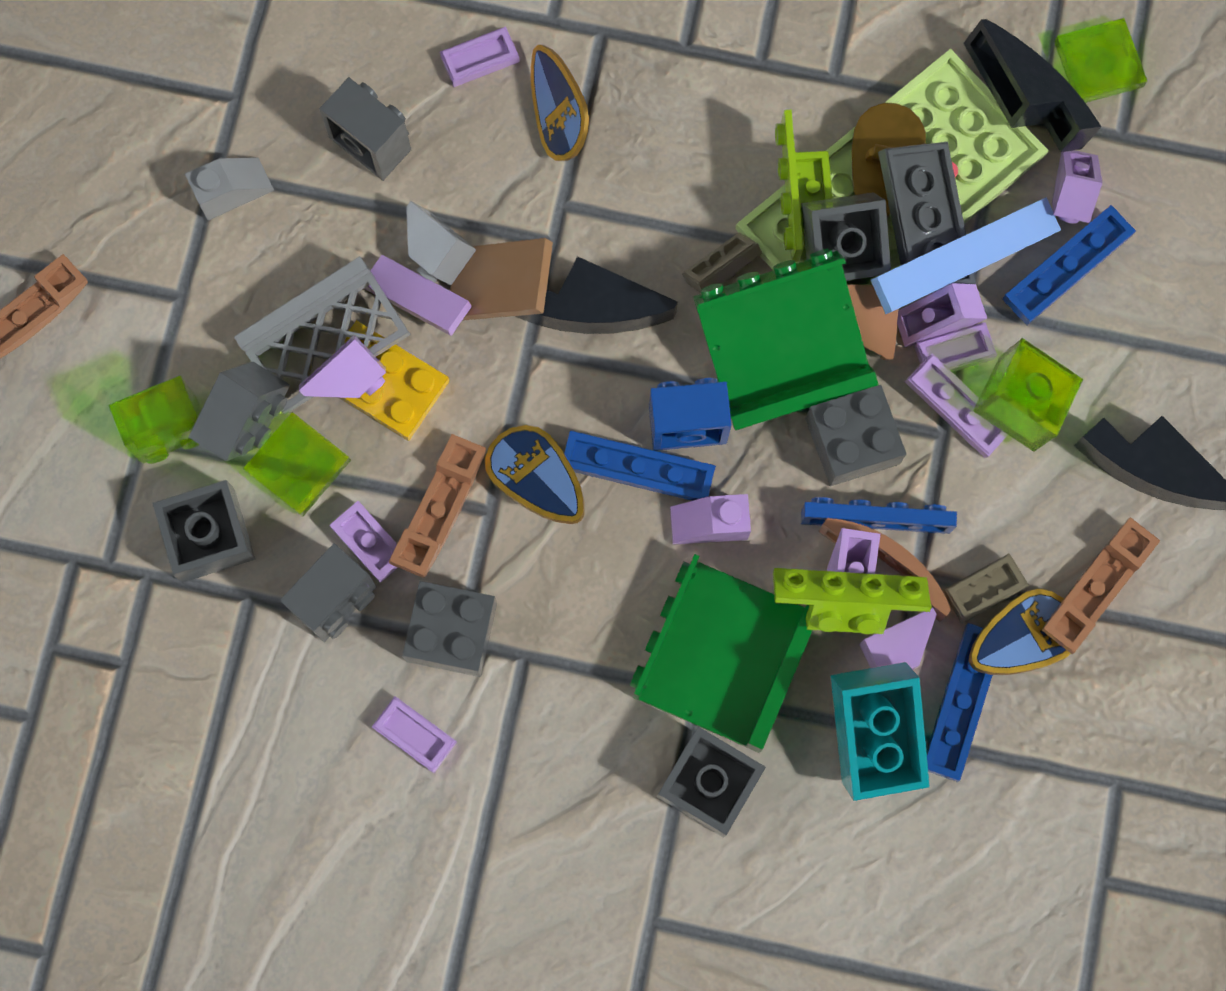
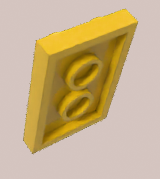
(406, 394)

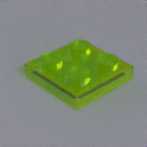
(1101, 60)
(297, 464)

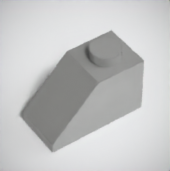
(228, 184)
(435, 246)

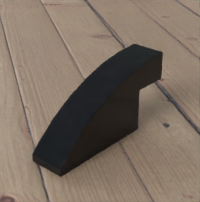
(1030, 87)
(602, 303)
(1156, 464)

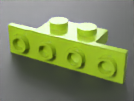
(805, 178)
(850, 599)

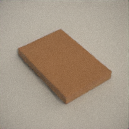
(505, 279)

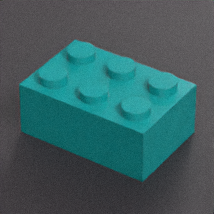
(880, 731)

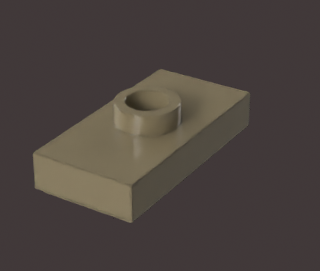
(722, 262)
(985, 588)

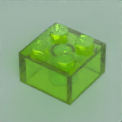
(1028, 395)
(157, 420)

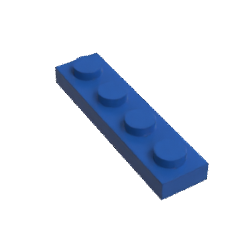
(1068, 265)
(639, 467)
(892, 517)
(958, 712)

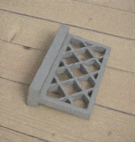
(313, 305)

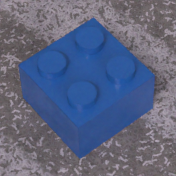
(689, 414)

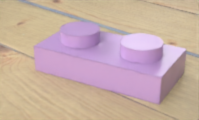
(366, 540)

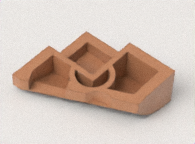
(876, 327)

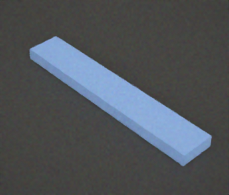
(965, 255)

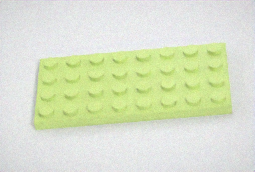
(953, 110)

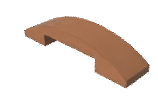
(39, 304)
(439, 507)
(897, 558)
(1100, 585)

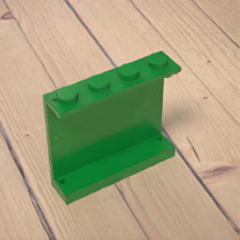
(785, 338)
(723, 655)

